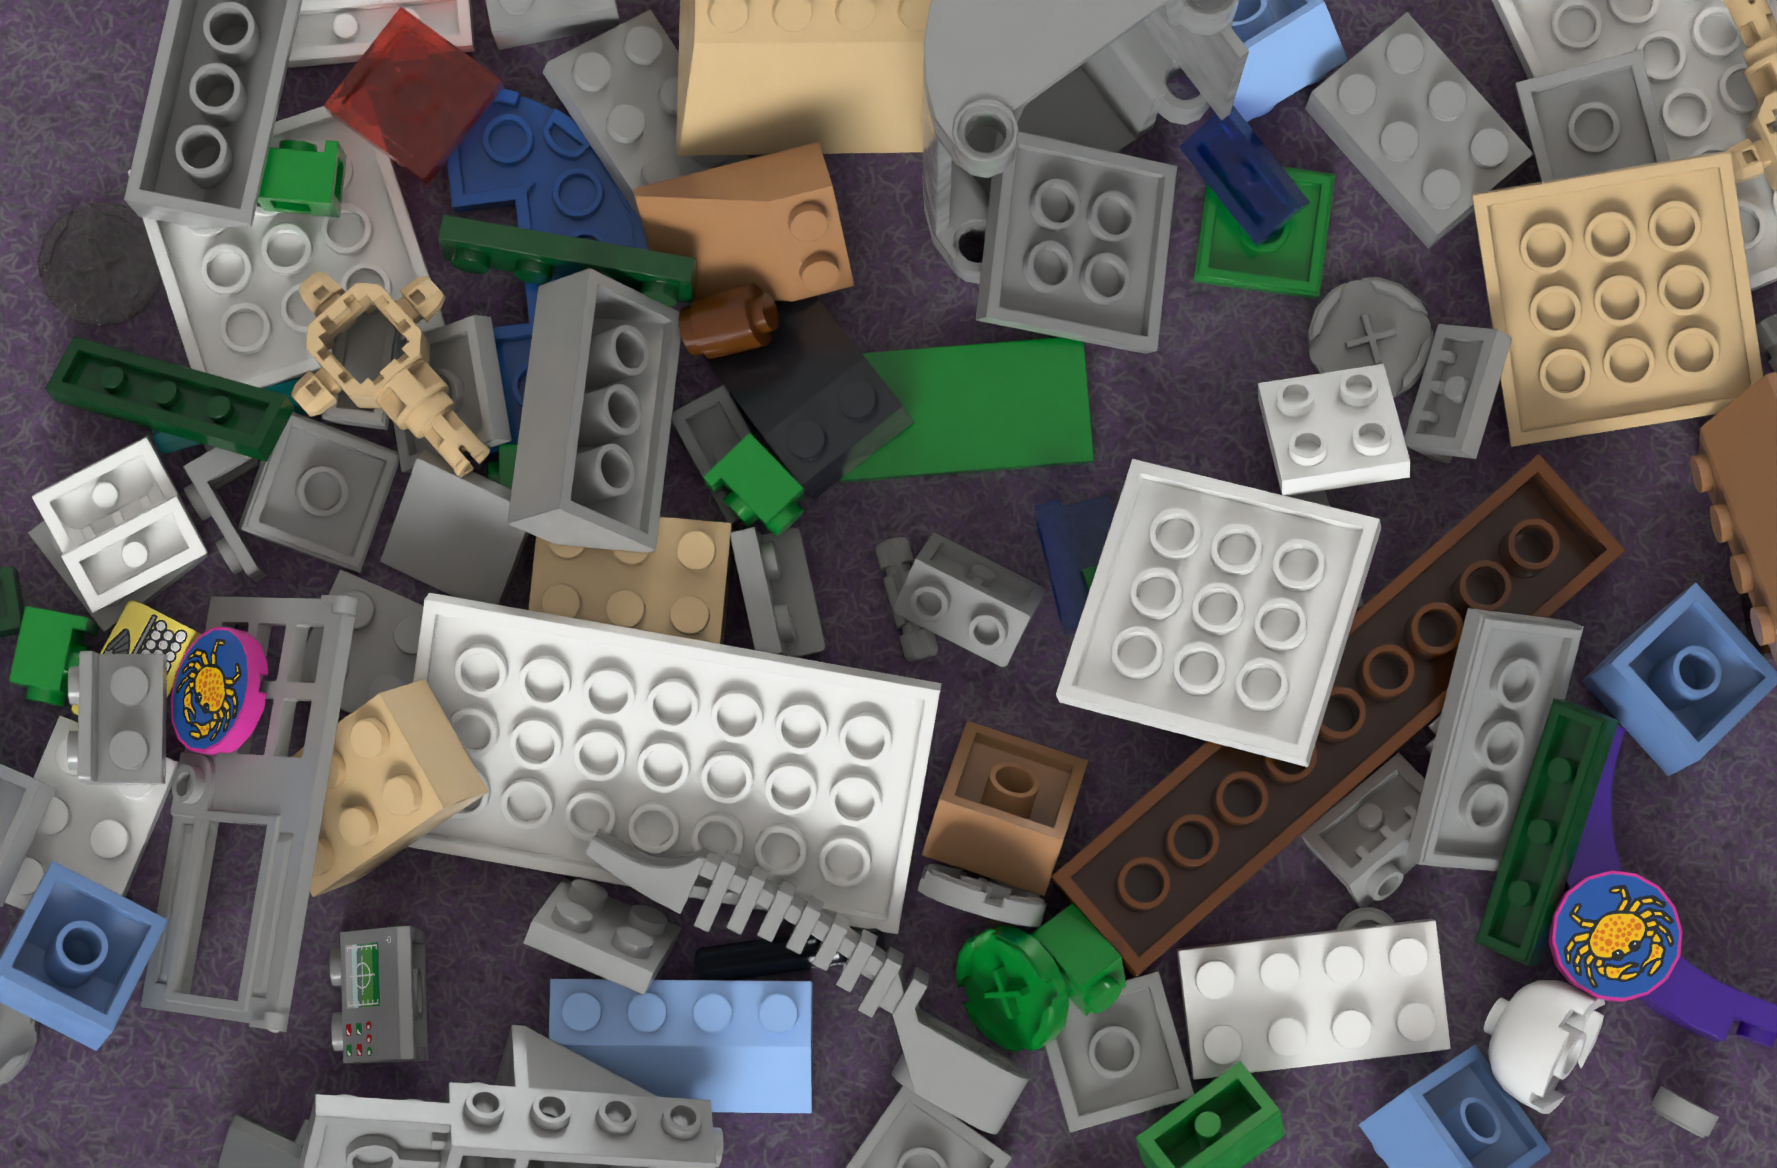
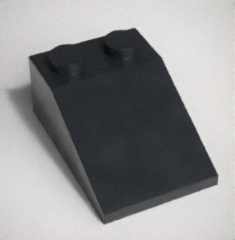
(813, 396)

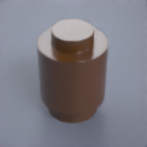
(728, 321)

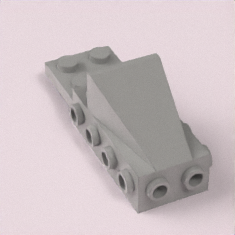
(540, 1114)

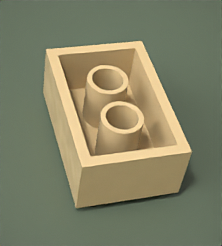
(664, 591)
(389, 783)

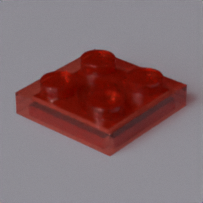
(414, 95)

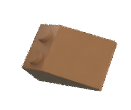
(753, 223)

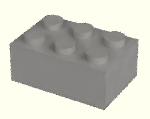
(1417, 129)

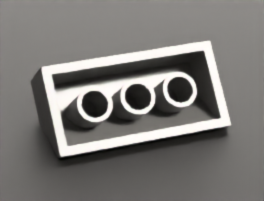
(211, 111)
(595, 415)

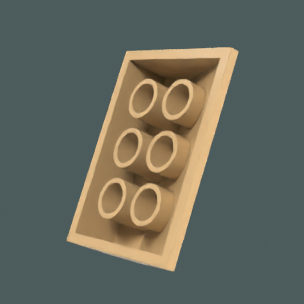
(799, 75)

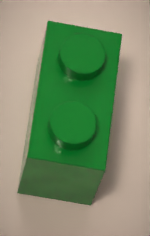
(1215, 1127)

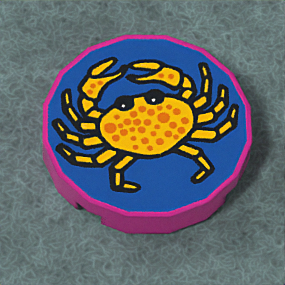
(218, 691)
(1615, 936)

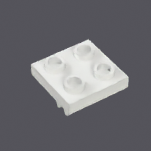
(1333, 430)

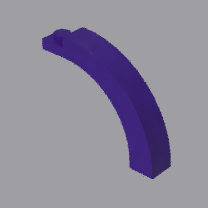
(1688, 995)

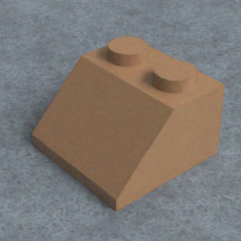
(1005, 808)

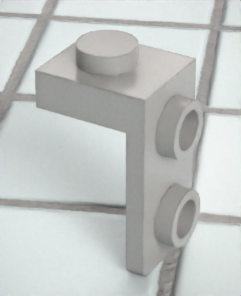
(209, 474)

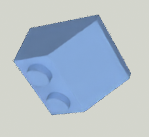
(1288, 49)

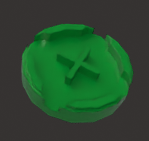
(1012, 988)

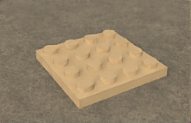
(1619, 297)

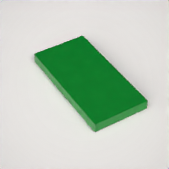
(984, 409)

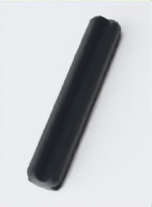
(763, 957)

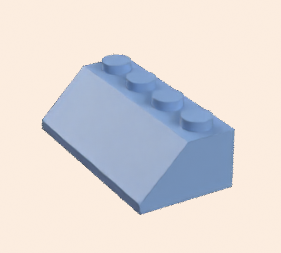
(696, 1039)

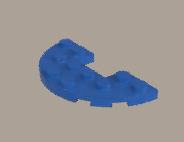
(559, 186)

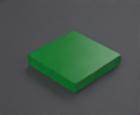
(1283, 264)

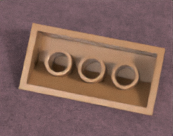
(1740, 475)

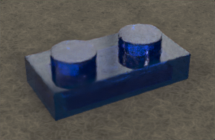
(1244, 175)

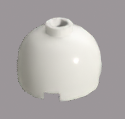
(1541, 1039)

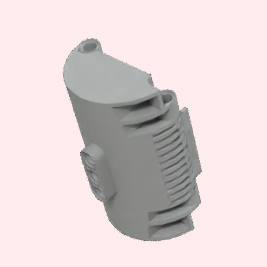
(1061, 73)

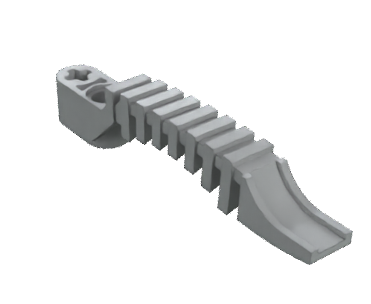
(935, 1057)

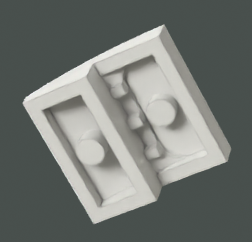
(120, 524)

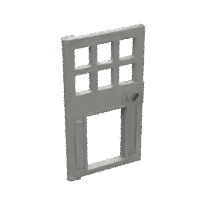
(261, 791)

